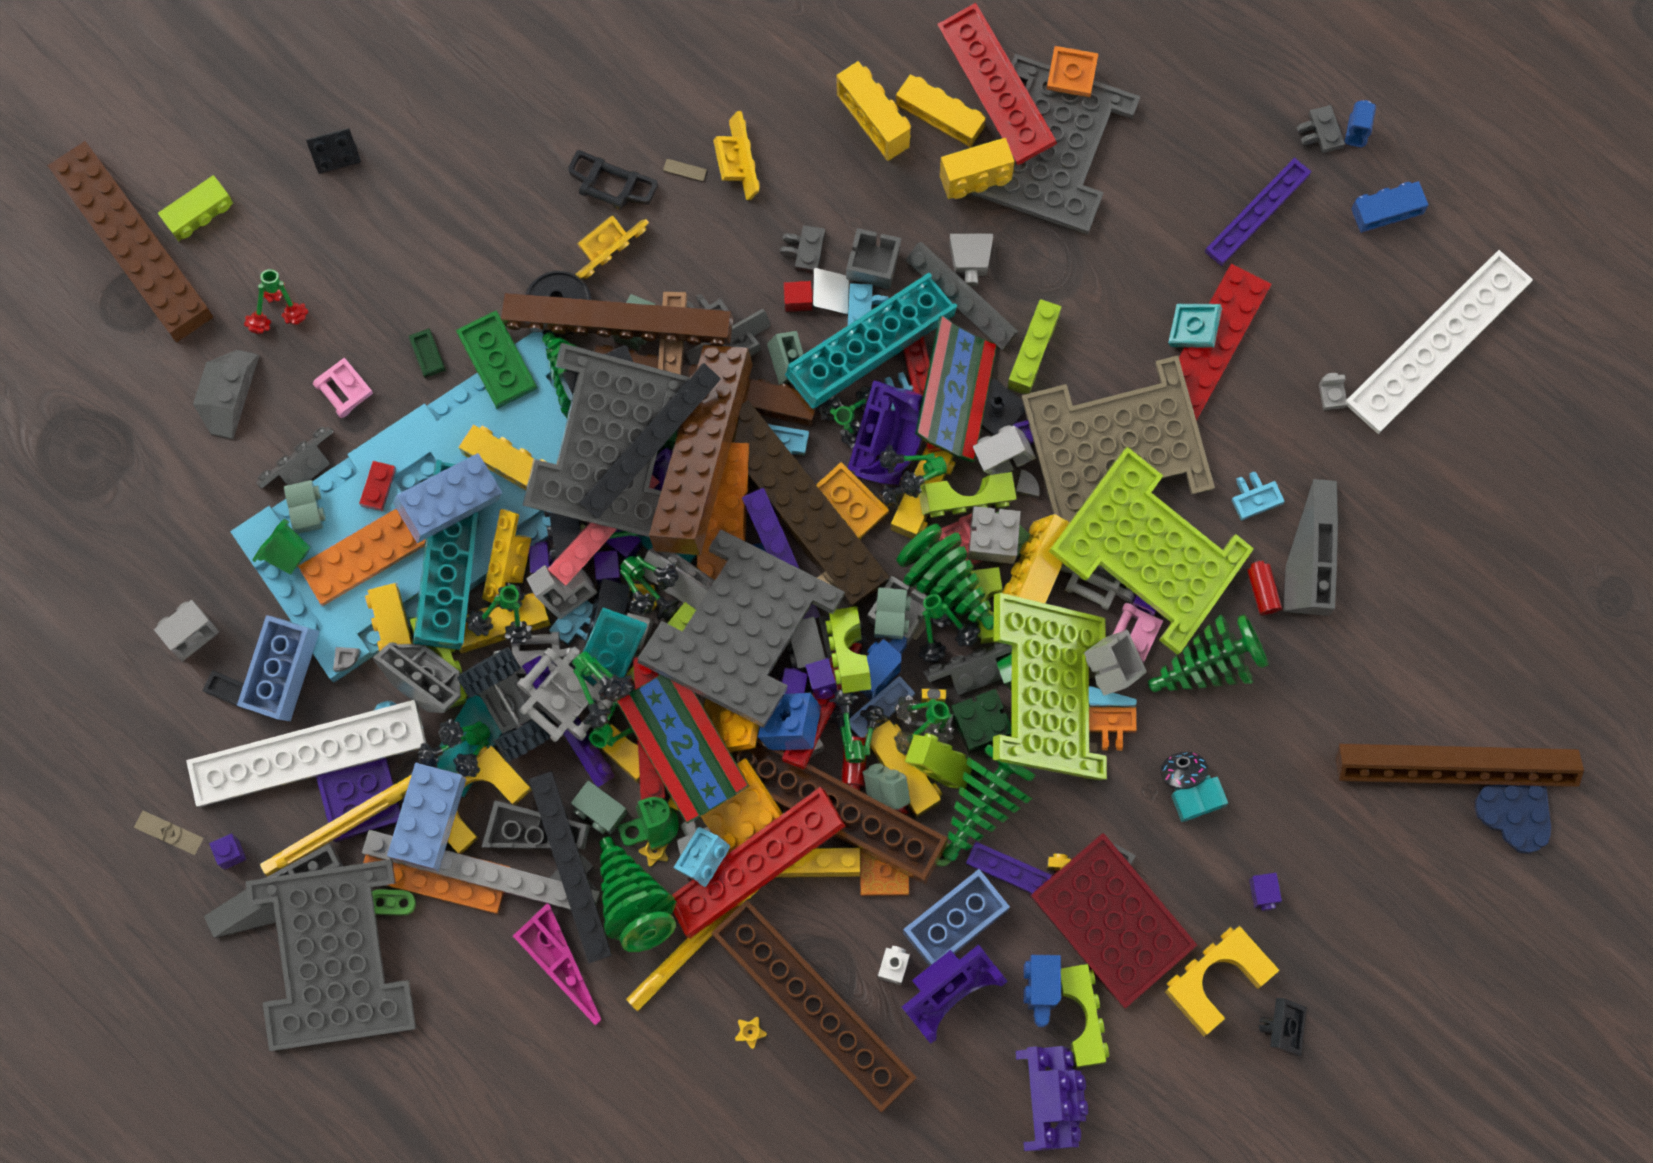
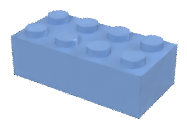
(447, 498)
(278, 668)
(426, 817)
(956, 918)

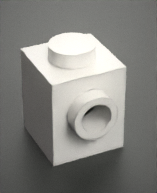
(894, 965)

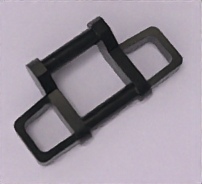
(600, 165)

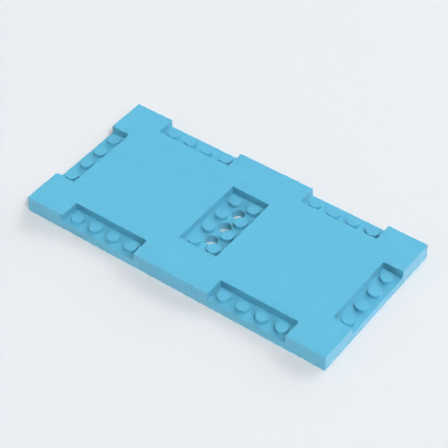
(413, 448)

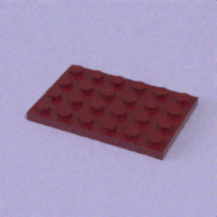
(1113, 920)

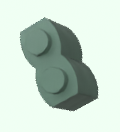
(304, 507)
(890, 613)
(887, 786)

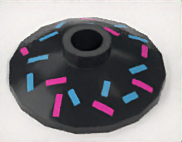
(1184, 770)

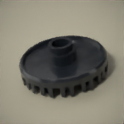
(561, 285)

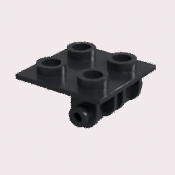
(333, 150)

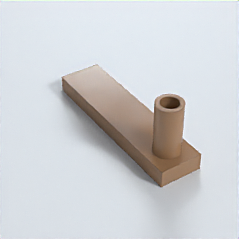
(672, 353)

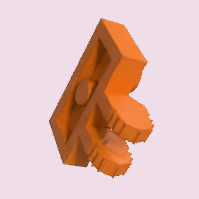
(1112, 720)

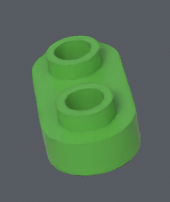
(392, 902)

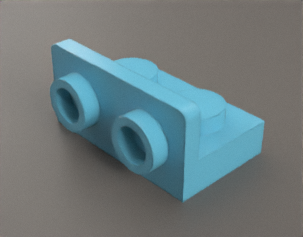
(702, 856)

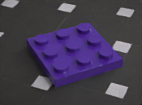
(354, 785)

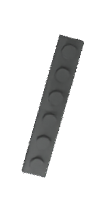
(961, 294)

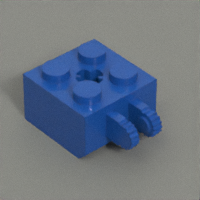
(884, 664)
(792, 723)
(1043, 986)

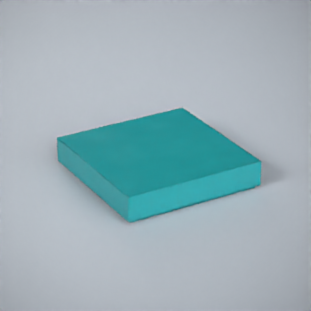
(1195, 325)

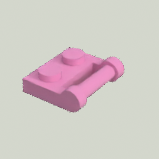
(349, 383)
(1144, 629)

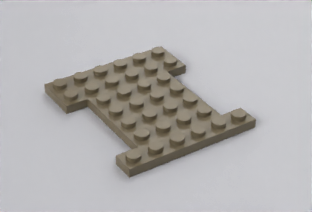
(1084, 440)

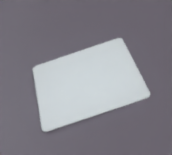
(830, 291)

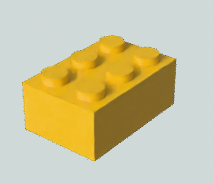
(976, 169)

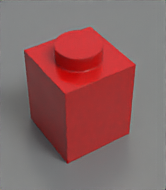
(798, 296)

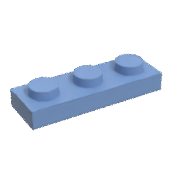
(886, 700)

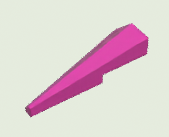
(548, 947)

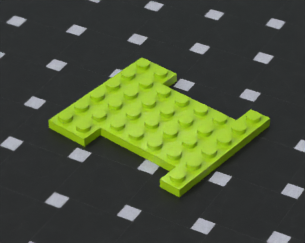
(1149, 548)
(1048, 686)

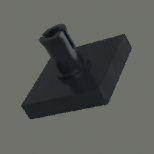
(1001, 408)
(1286, 1026)

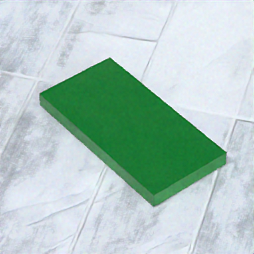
(496, 359)

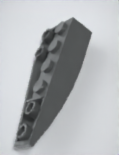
(1313, 555)
(238, 915)

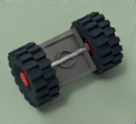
(503, 702)

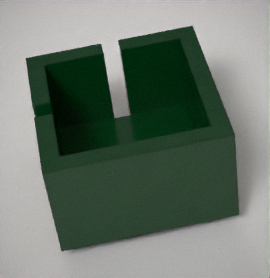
(981, 721)

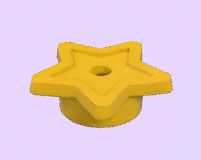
(654, 857)
(750, 1038)

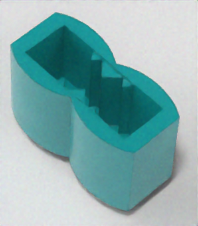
(1199, 799)

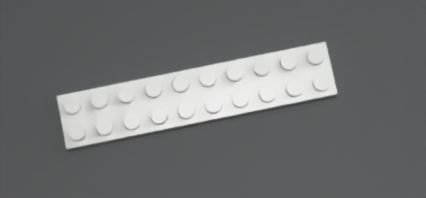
(1438, 342)
(306, 753)

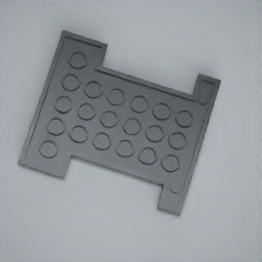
(1053, 181)
(606, 414)
(740, 630)
(331, 957)

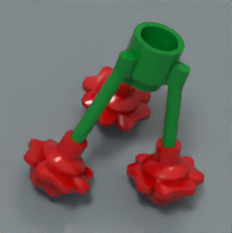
(273, 289)

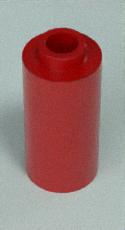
(1264, 588)
(853, 772)

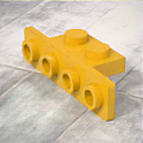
(735, 156)
(604, 241)
(507, 556)

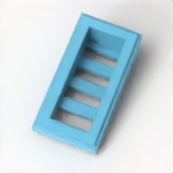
(1097, 699)

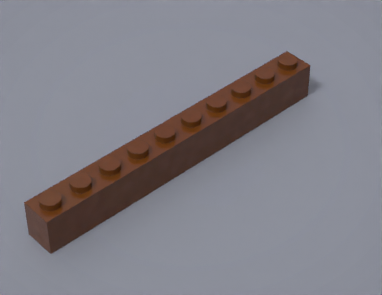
(617, 319)
(768, 399)
(1459, 765)

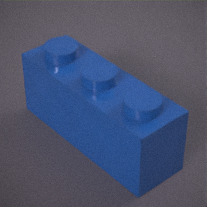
(1389, 206)

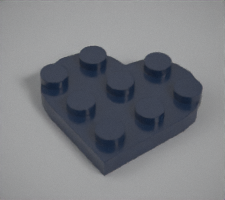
(1517, 812)

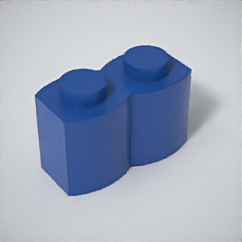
(1360, 123)

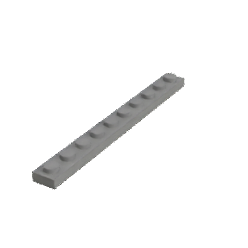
(483, 874)

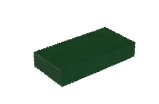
(426, 353)

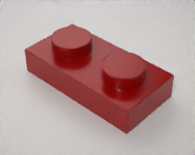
(377, 486)

